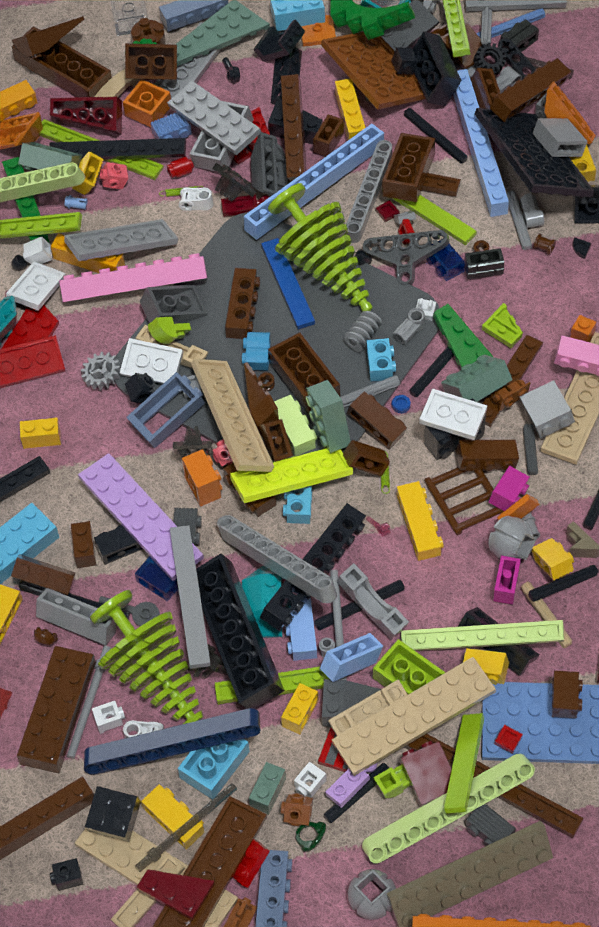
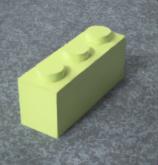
(296, 426)

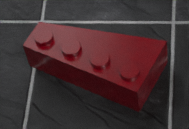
(94, 112)

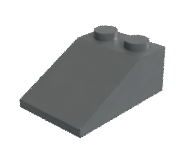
(408, 33)
(178, 302)
(341, 696)

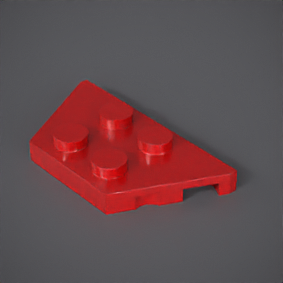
(32, 326)

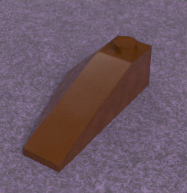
(42, 40)
(260, 401)

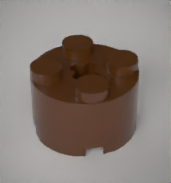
(149, 30)

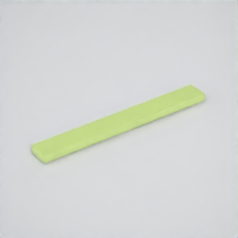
(484, 635)

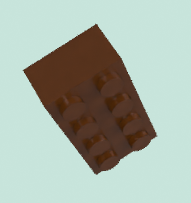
(408, 167)
(300, 367)

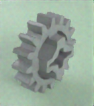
(101, 370)

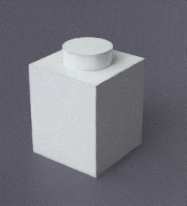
(37, 251)

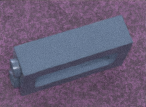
(158, 400)

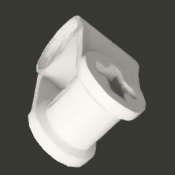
(197, 199)
(141, 727)

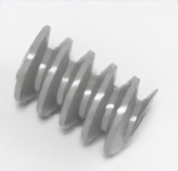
(362, 330)

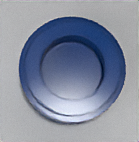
(401, 404)

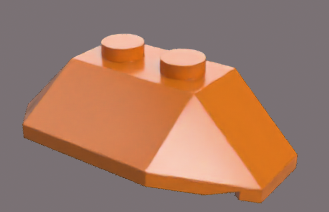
(559, 106)
(20, 130)

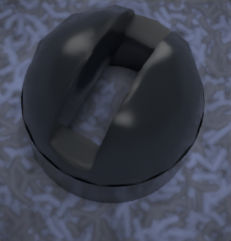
(18, 263)

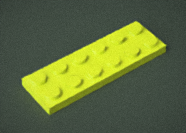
(291, 474)

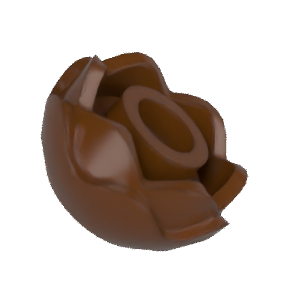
(45, 636)

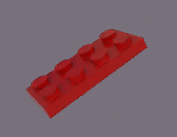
(30, 361)

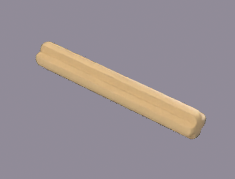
(544, 612)

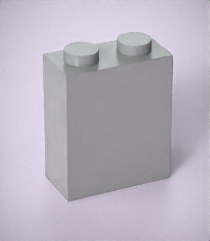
(559, 137)
(547, 409)

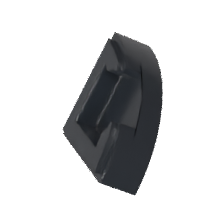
(581, 247)
(362, 257)

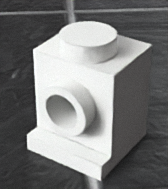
(107, 710)
(309, 774)

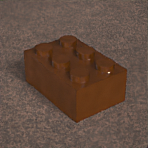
(151, 61)

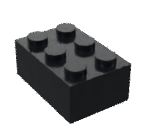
(443, 443)

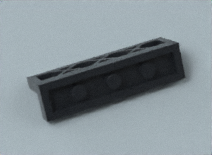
(291, 67)
(518, 655)

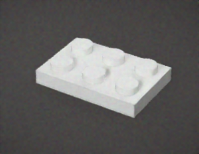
(36, 285)
(151, 358)
(453, 414)

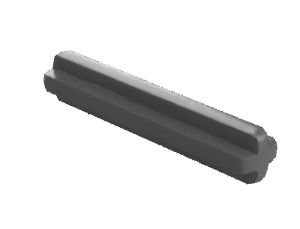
(530, 449)

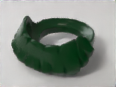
(320, 828)

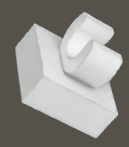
(428, 308)

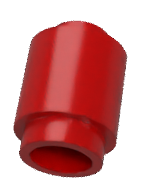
(180, 167)

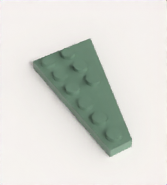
(219, 31)

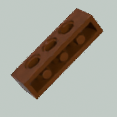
(242, 291)

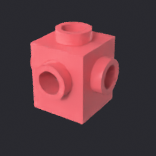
(114, 175)
(222, 454)

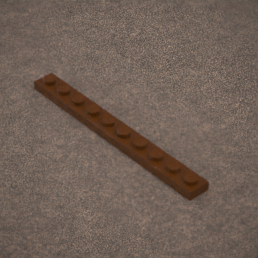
(519, 796)

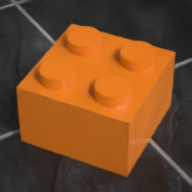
(146, 103)
(202, 477)

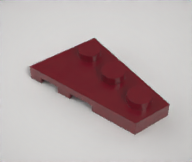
(176, 891)

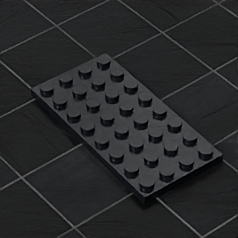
(529, 157)

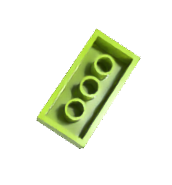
(407, 666)

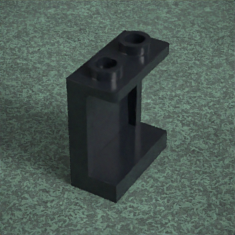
(277, 44)

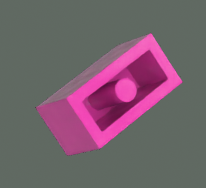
(509, 489)
(506, 580)

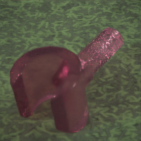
(382, 529)

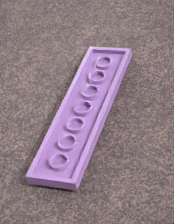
(134, 511)

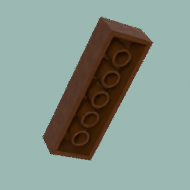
(66, 68)
(56, 709)

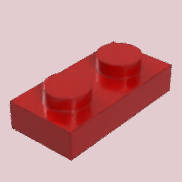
(251, 863)

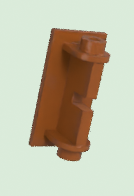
(507, 398)
(241, 913)

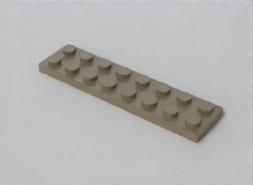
(471, 874)

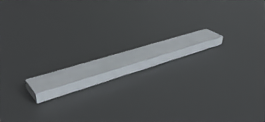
(189, 597)

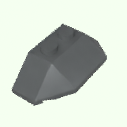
(268, 165)

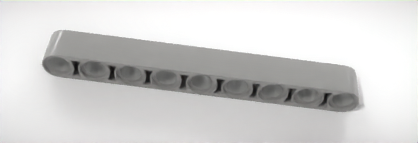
(277, 559)

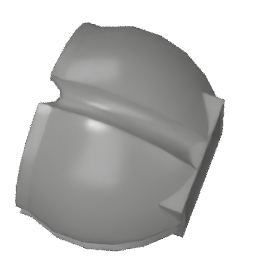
(511, 538)
(358, 901)

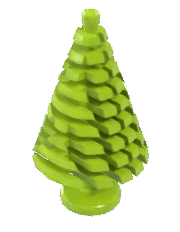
(321, 245)
(149, 659)

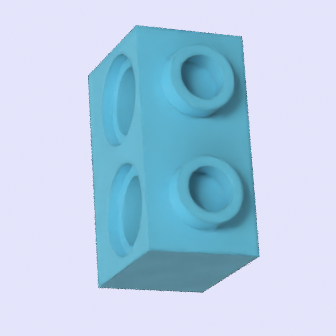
(382, 359)
(298, 502)

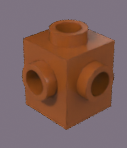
(297, 809)

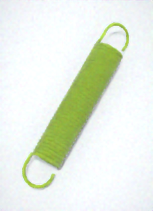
(175, 191)
(385, 480)

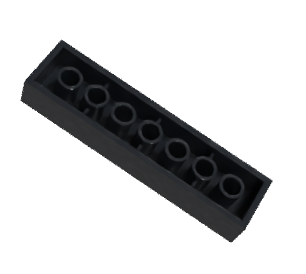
(237, 633)

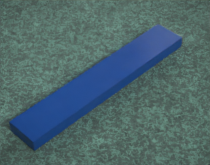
(288, 285)

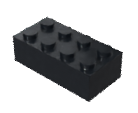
(435, 69)

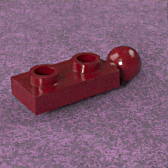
(241, 204)

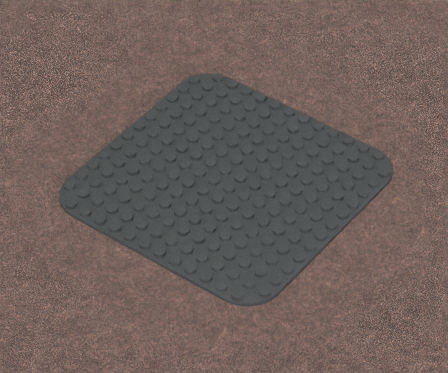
(333, 317)

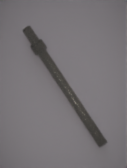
(155, 853)

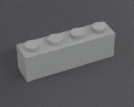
(73, 616)

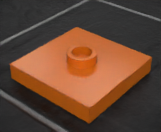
(318, 31)

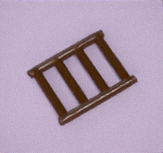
(449, 512)

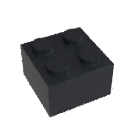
(113, 813)

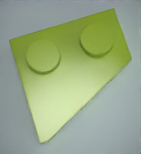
(503, 327)

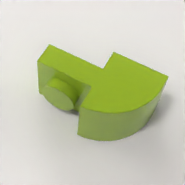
(166, 331)
(392, 781)

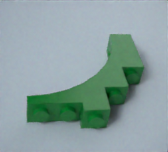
(369, 20)

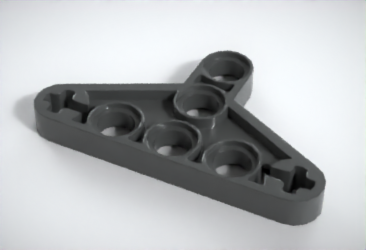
(415, 251)

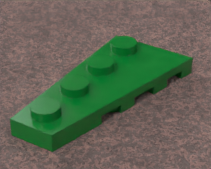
(459, 336)

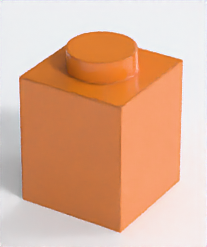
(583, 329)

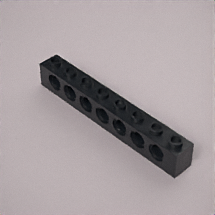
(349, 518)

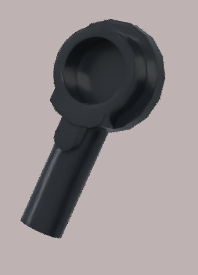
(232, 71)

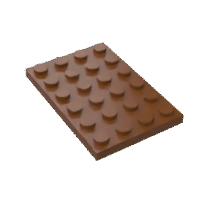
(371, 69)

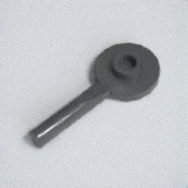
(140, 613)

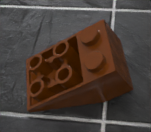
(473, 40)

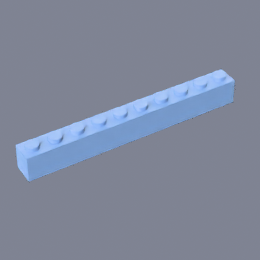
(480, 147)
(317, 179)

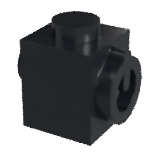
(140, 387)

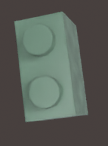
(267, 788)

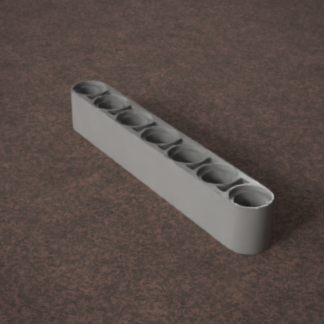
(369, 190)

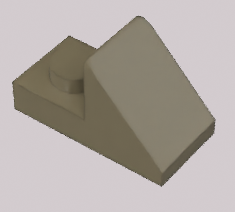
(585, 545)

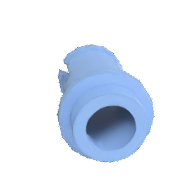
(75, 202)

